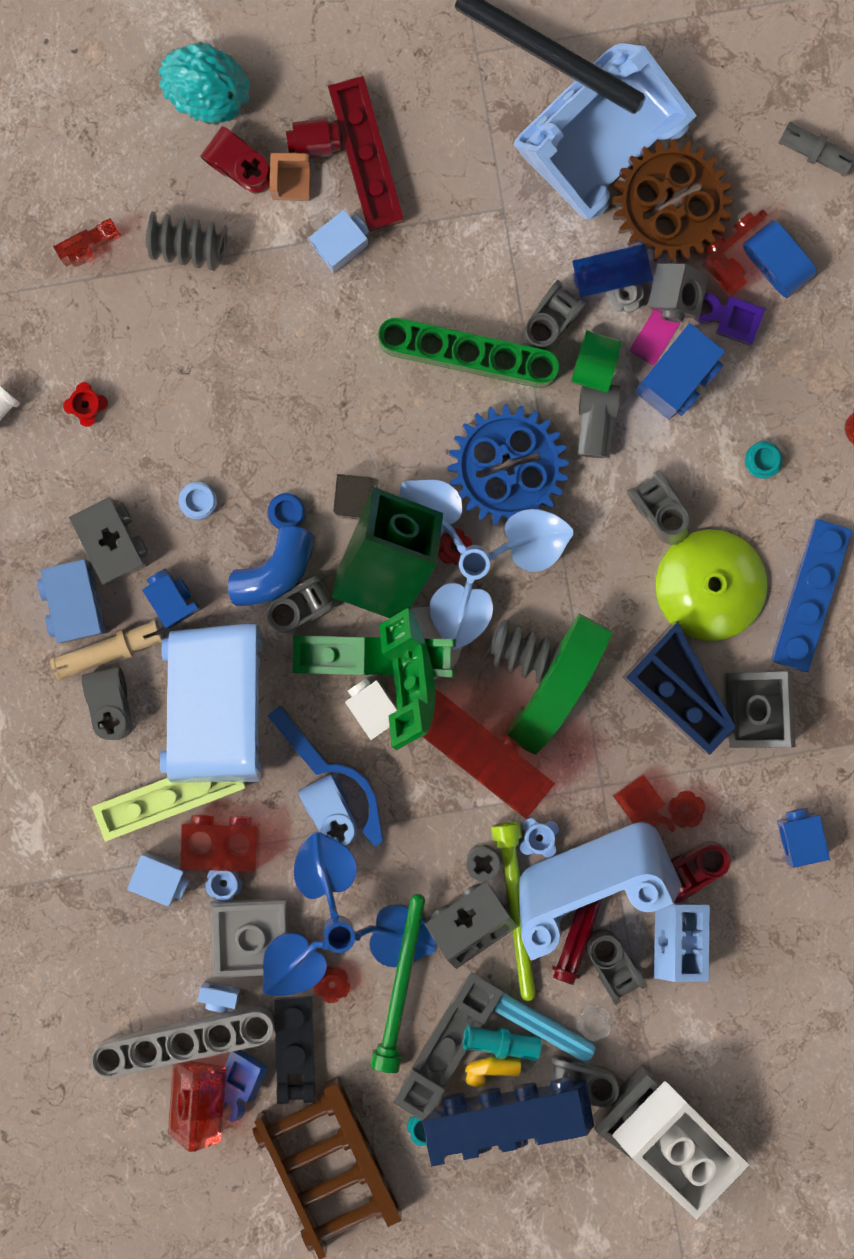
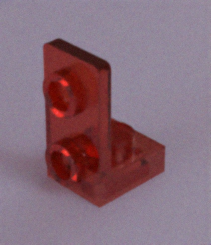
(726, 272)

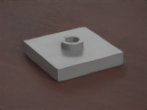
(242, 934)

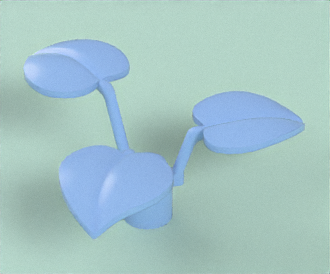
(535, 542)

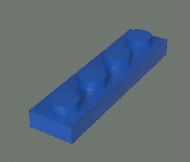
(811, 595)

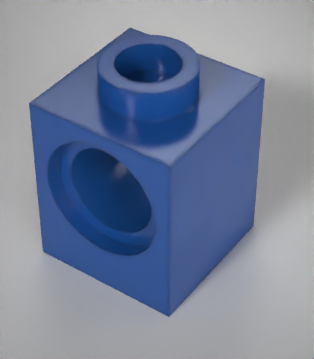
(803, 838)

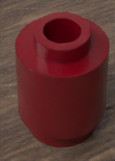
(314, 137)

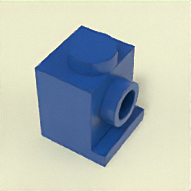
(169, 598)

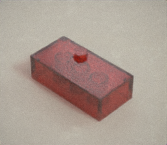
(486, 757)

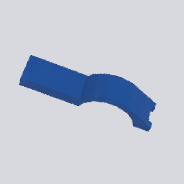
(320, 765)

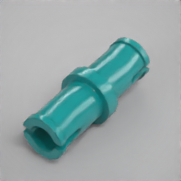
(502, 1043)

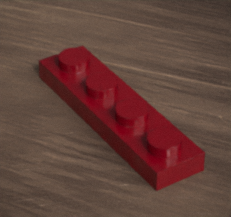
(365, 153)

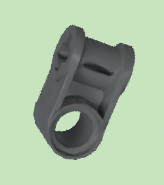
(556, 313)
(656, 503)
(303, 604)
(107, 695)
(616, 970)
(586, 1072)

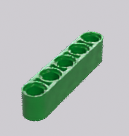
(453, 340)

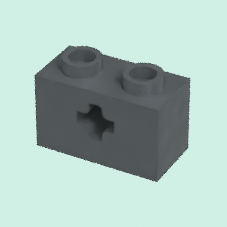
(92, 531)
(489, 920)

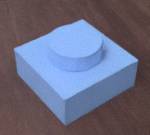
(218, 996)

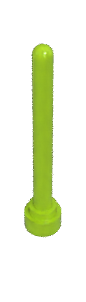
(507, 838)

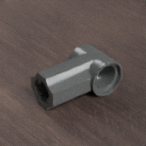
(597, 419)

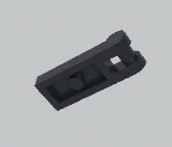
(294, 1048)

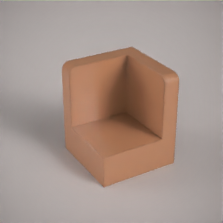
(290, 176)

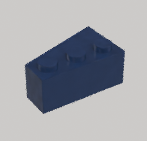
(679, 689)

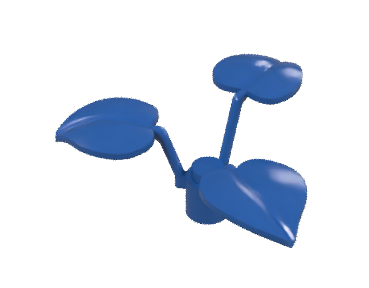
(321, 869)

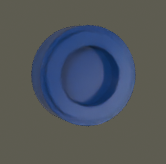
(286, 511)

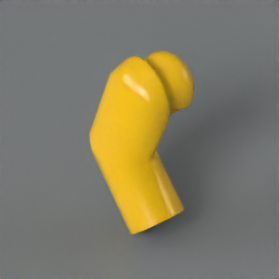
(494, 1066)

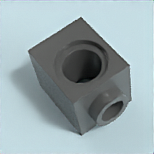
(678, 292)

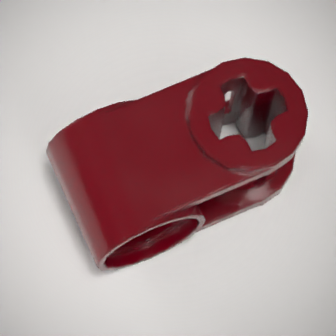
(233, 159)
(694, 873)

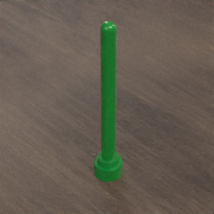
(387, 1056)

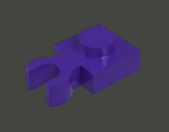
(736, 320)

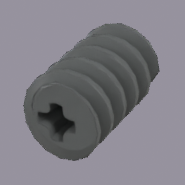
(185, 242)
(522, 651)

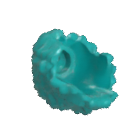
(199, 83)

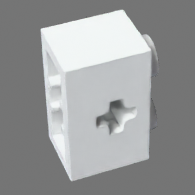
(371, 706)

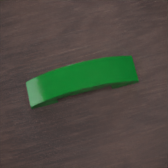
(413, 678)
(561, 685)

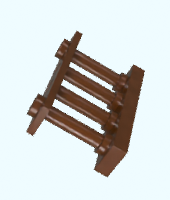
(365, 1170)

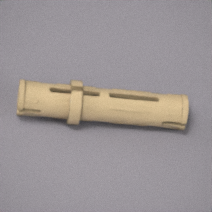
(107, 650)

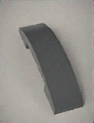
(445, 1046)

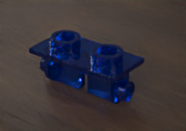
(612, 270)

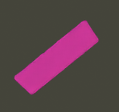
(653, 338)

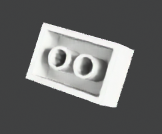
(680, 1150)

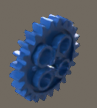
(497, 433)

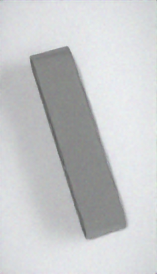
(167, 1050)

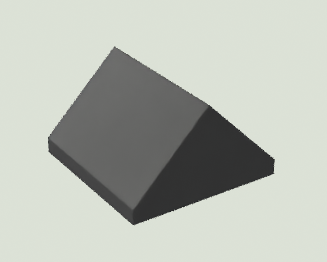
(761, 709)
(630, 1098)

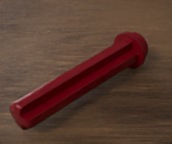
(576, 943)

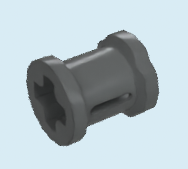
(482, 874)

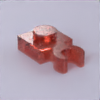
(79, 248)
(641, 803)

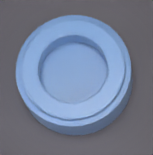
(197, 501)

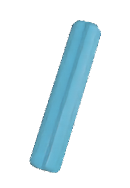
(545, 1028)

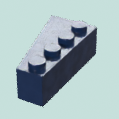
(507, 1119)

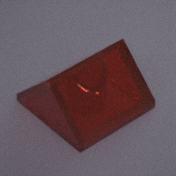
(197, 1104)

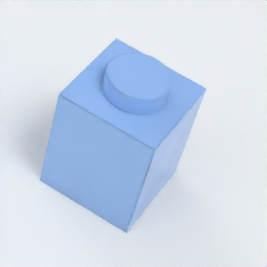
(340, 240)
(158, 879)

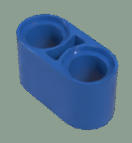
(779, 258)

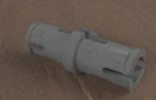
(817, 149)

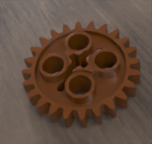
(654, 173)

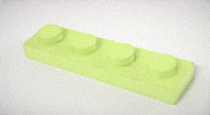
(156, 803)

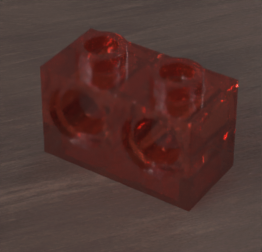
(220, 855)

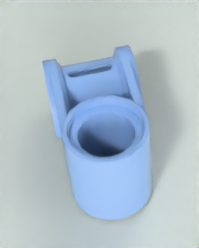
(327, 803)

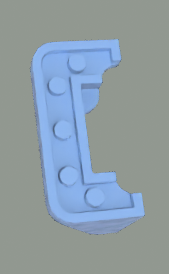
(588, 139)
(212, 704)
(618, 861)

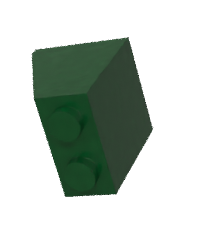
(389, 554)

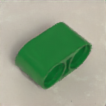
(596, 361)

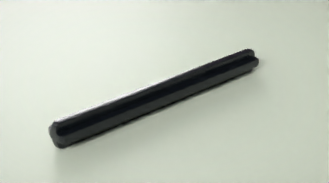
(553, 54)

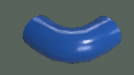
(278, 574)

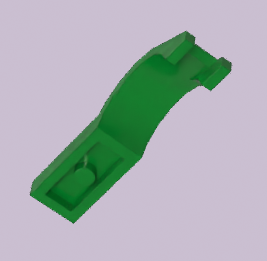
(360, 656)

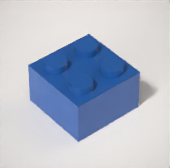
(685, 365)

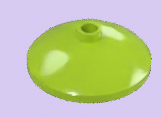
(684, 588)

